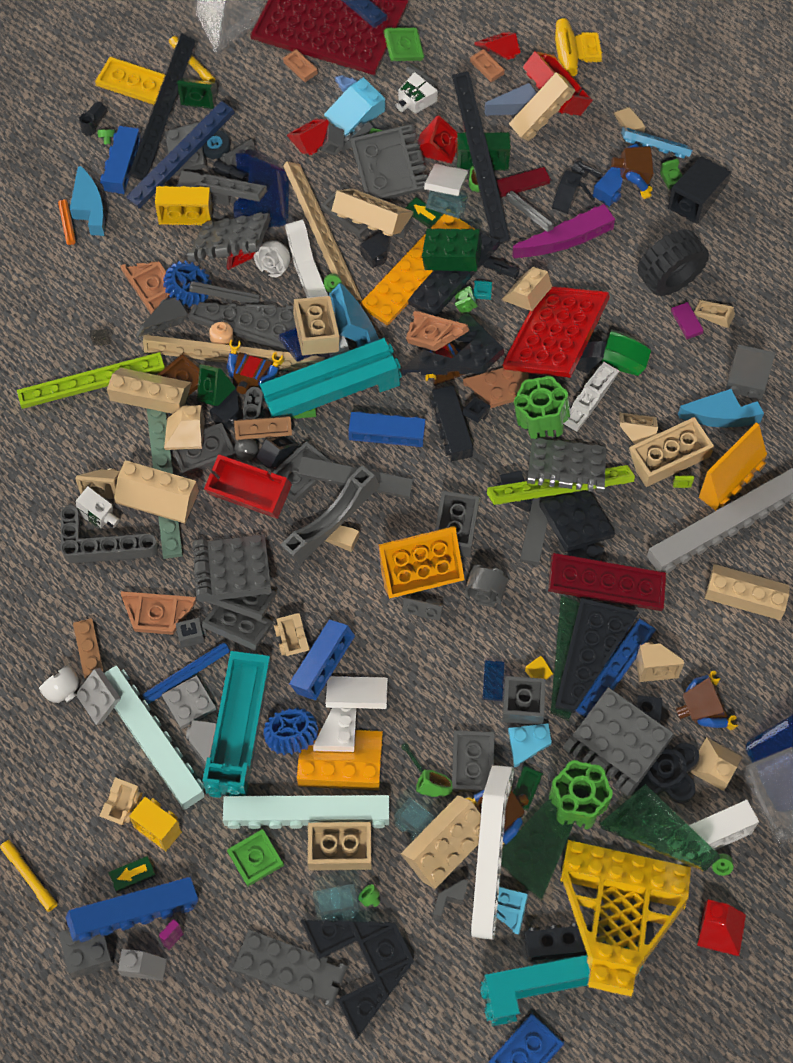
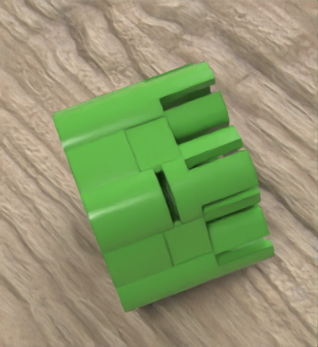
(542, 407)
(577, 809)

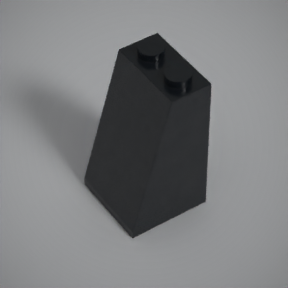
(698, 189)

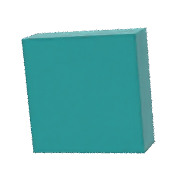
(482, 290)

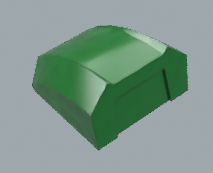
(626, 353)

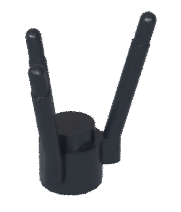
(582, 169)

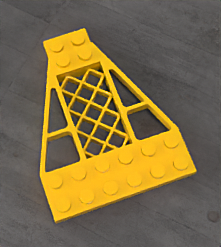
(626, 878)

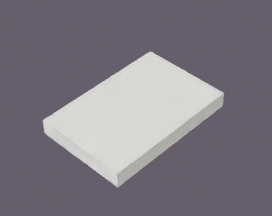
(446, 179)
(356, 692)

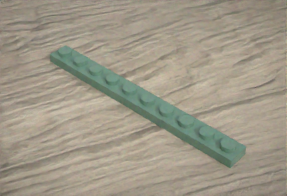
(162, 461)

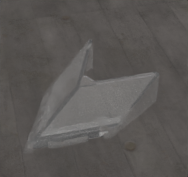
(227, 20)

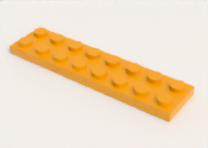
(401, 282)

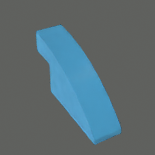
(87, 203)
(351, 318)
(721, 411)

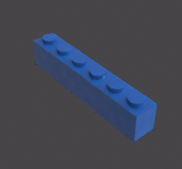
(131, 909)

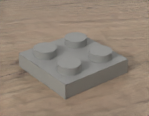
(98, 696)
(188, 702)

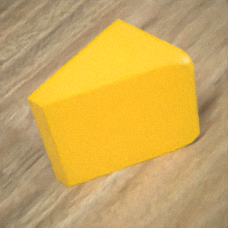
(538, 669)

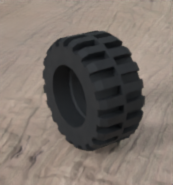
(673, 262)

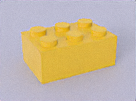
(183, 205)

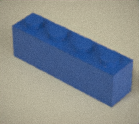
(120, 159)
(386, 429)
(322, 659)

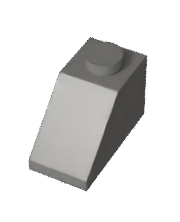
(201, 738)
(141, 965)

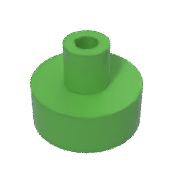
(106, 134)
(331, 282)
(724, 865)
(369, 896)

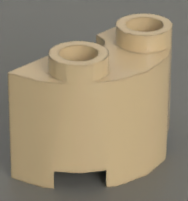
(291, 634)
(121, 802)

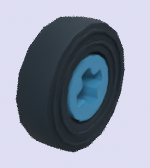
(216, 151)

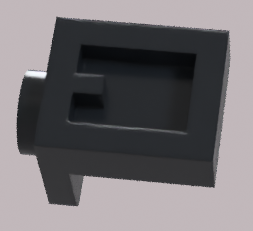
(476, 410)

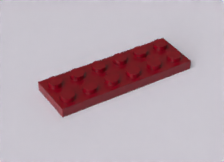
(607, 582)

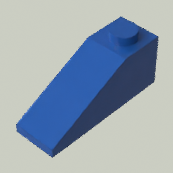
(609, 187)

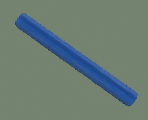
(185, 673)

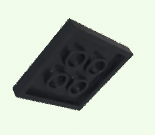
(577, 519)

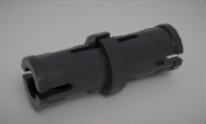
(229, 171)
(502, 268)

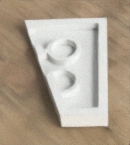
(337, 731)

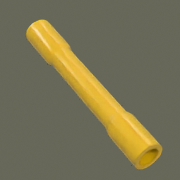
(203, 73)
(15, 857)

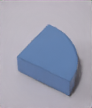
(344, 82)

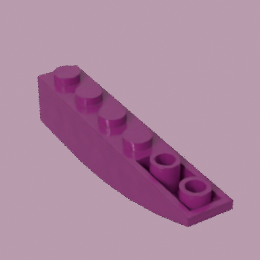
(567, 234)

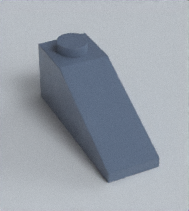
(511, 102)

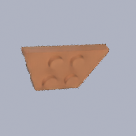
(147, 282)
(433, 331)
(496, 386)
(156, 611)

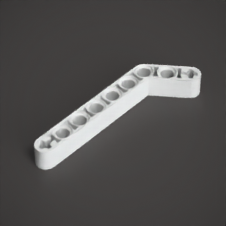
(307, 268)
(490, 851)

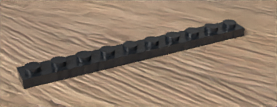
(162, 107)
(480, 157)

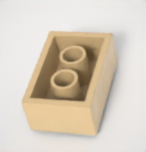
(316, 325)
(339, 846)

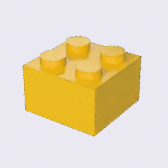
(155, 823)

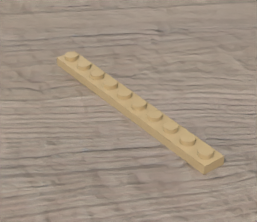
(319, 226)
(219, 352)

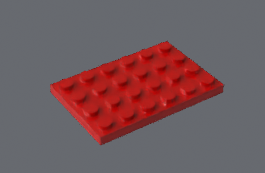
(556, 332)

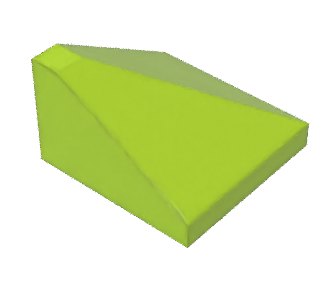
(683, 481)

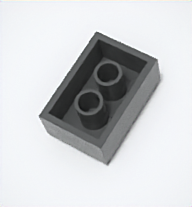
(461, 512)

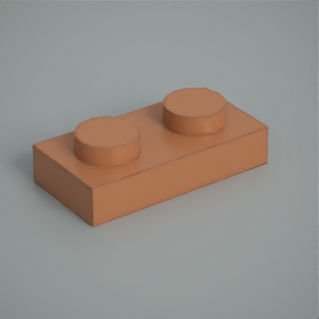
(300, 65)
(487, 65)

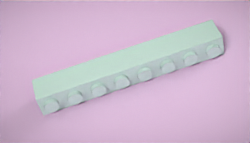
(154, 741)
(301, 810)

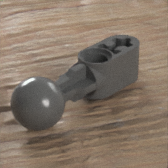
(247, 448)

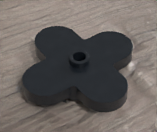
(677, 782)

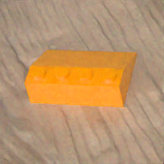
(734, 469)
(421, 562)
(343, 769)

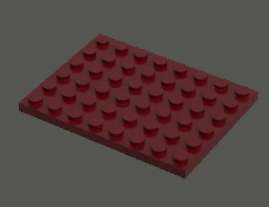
(328, 30)

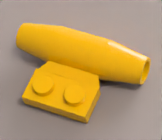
(572, 47)

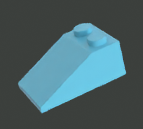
(355, 106)

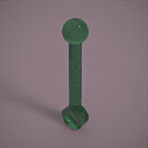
(405, 747)

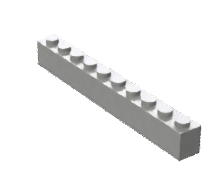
(722, 523)

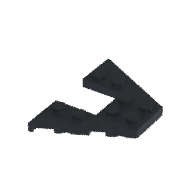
(474, 358)
(383, 952)

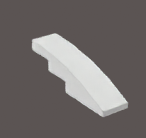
(591, 395)

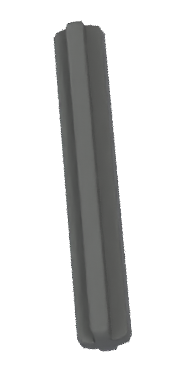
(530, 211)
(223, 292)

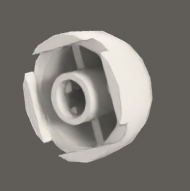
(272, 255)
(61, 686)

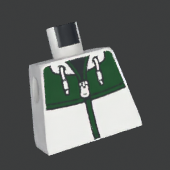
(416, 94)
(96, 509)

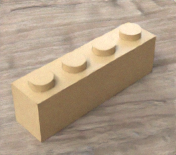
(542, 107)

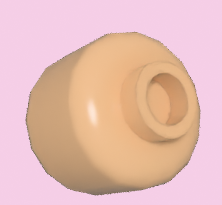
(221, 333)

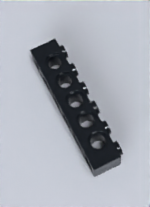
(537, 951)

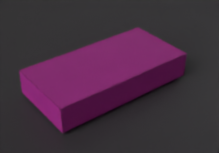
(687, 320)
(171, 934)

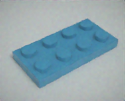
(663, 145)

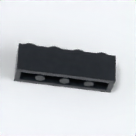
(452, 423)

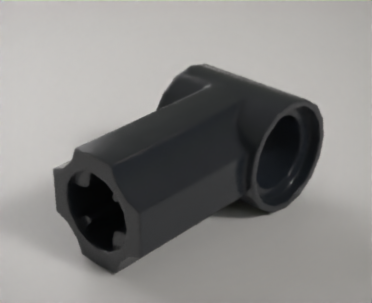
(89, 120)

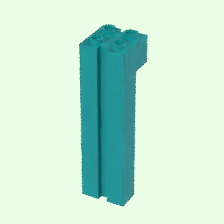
(333, 379)
(237, 725)
(505, 987)

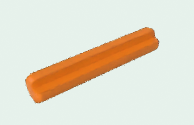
(67, 222)

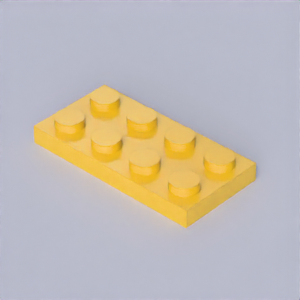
(130, 80)

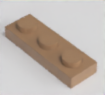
(262, 427)
(87, 646)

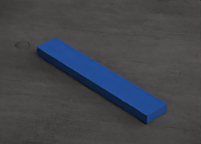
(617, 666)

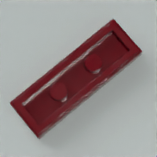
(523, 181)

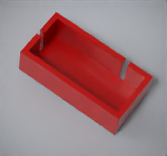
(542, 67)
(248, 486)

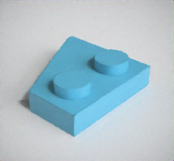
(527, 741)
(511, 908)

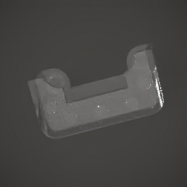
(772, 789)

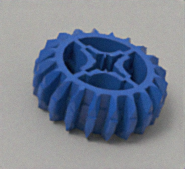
(178, 276)
(290, 731)

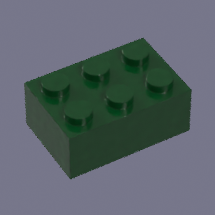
(498, 147)
(452, 249)

